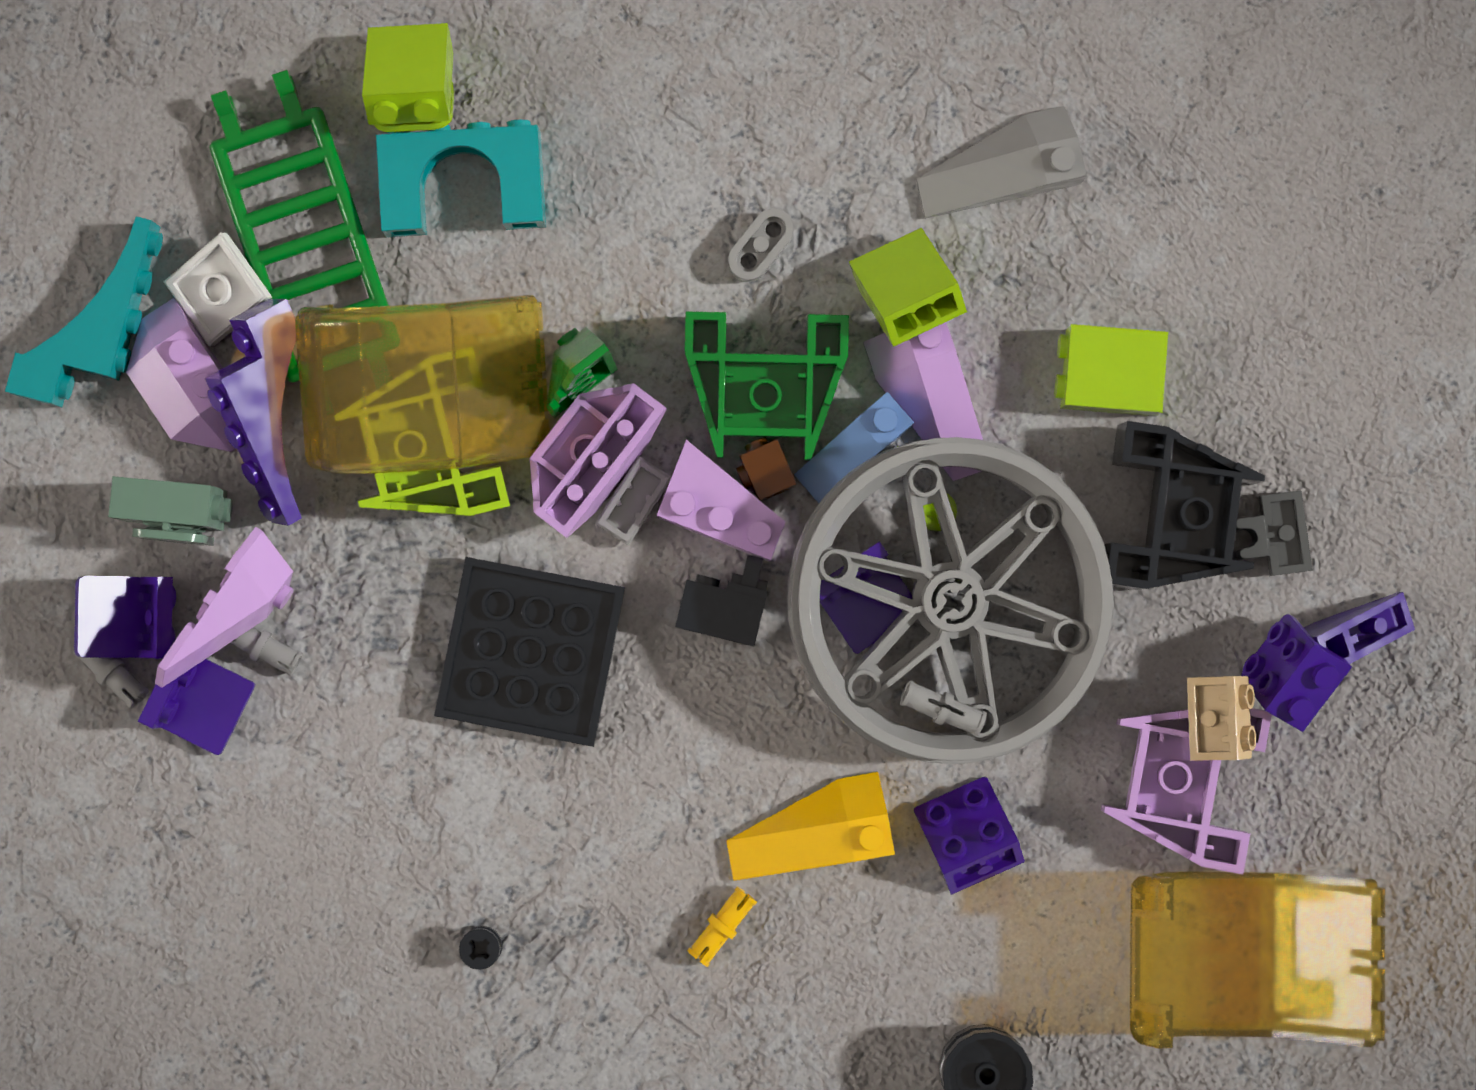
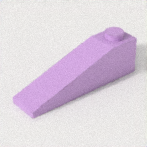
(927, 385)
(249, 592)

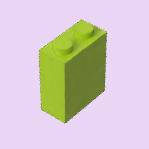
(908, 286)
(1112, 370)

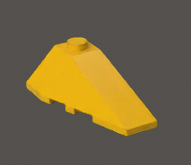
(827, 828)

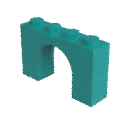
(409, 158)

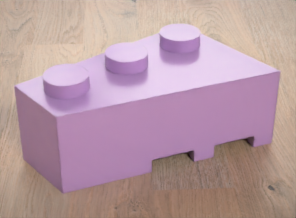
(718, 507)

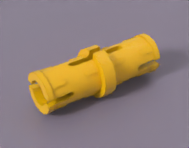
(722, 926)

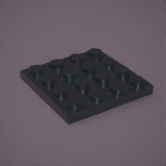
(529, 651)

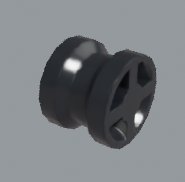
(486, 942)

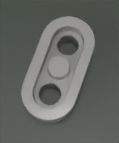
(761, 246)

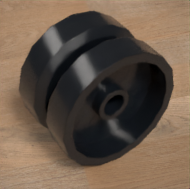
(983, 1048)

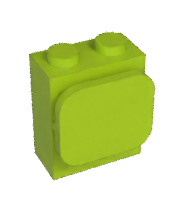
(408, 77)

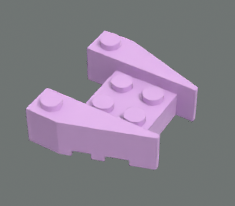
(1175, 796)

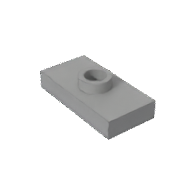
(633, 500)

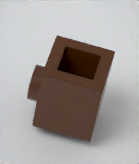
(765, 469)

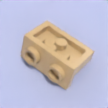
(1220, 718)

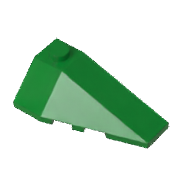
(577, 368)

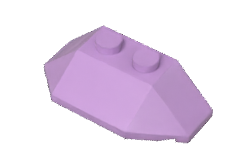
(170, 374)
(590, 453)

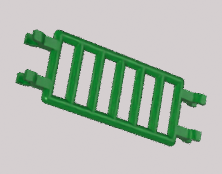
(338, 190)

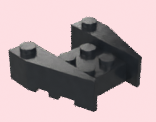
(1189, 512)

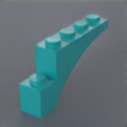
(99, 334)

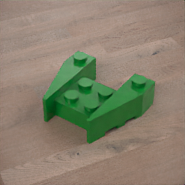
(765, 391)

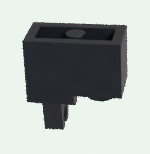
(729, 612)

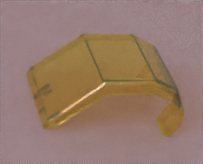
(421, 384)
(1256, 957)

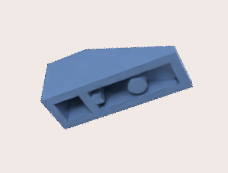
(854, 445)

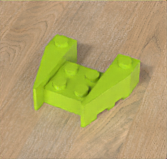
(440, 491)

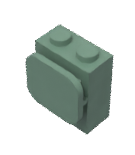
(170, 509)

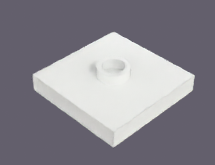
(216, 288)

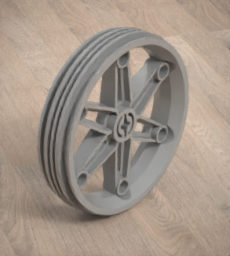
(927, 601)

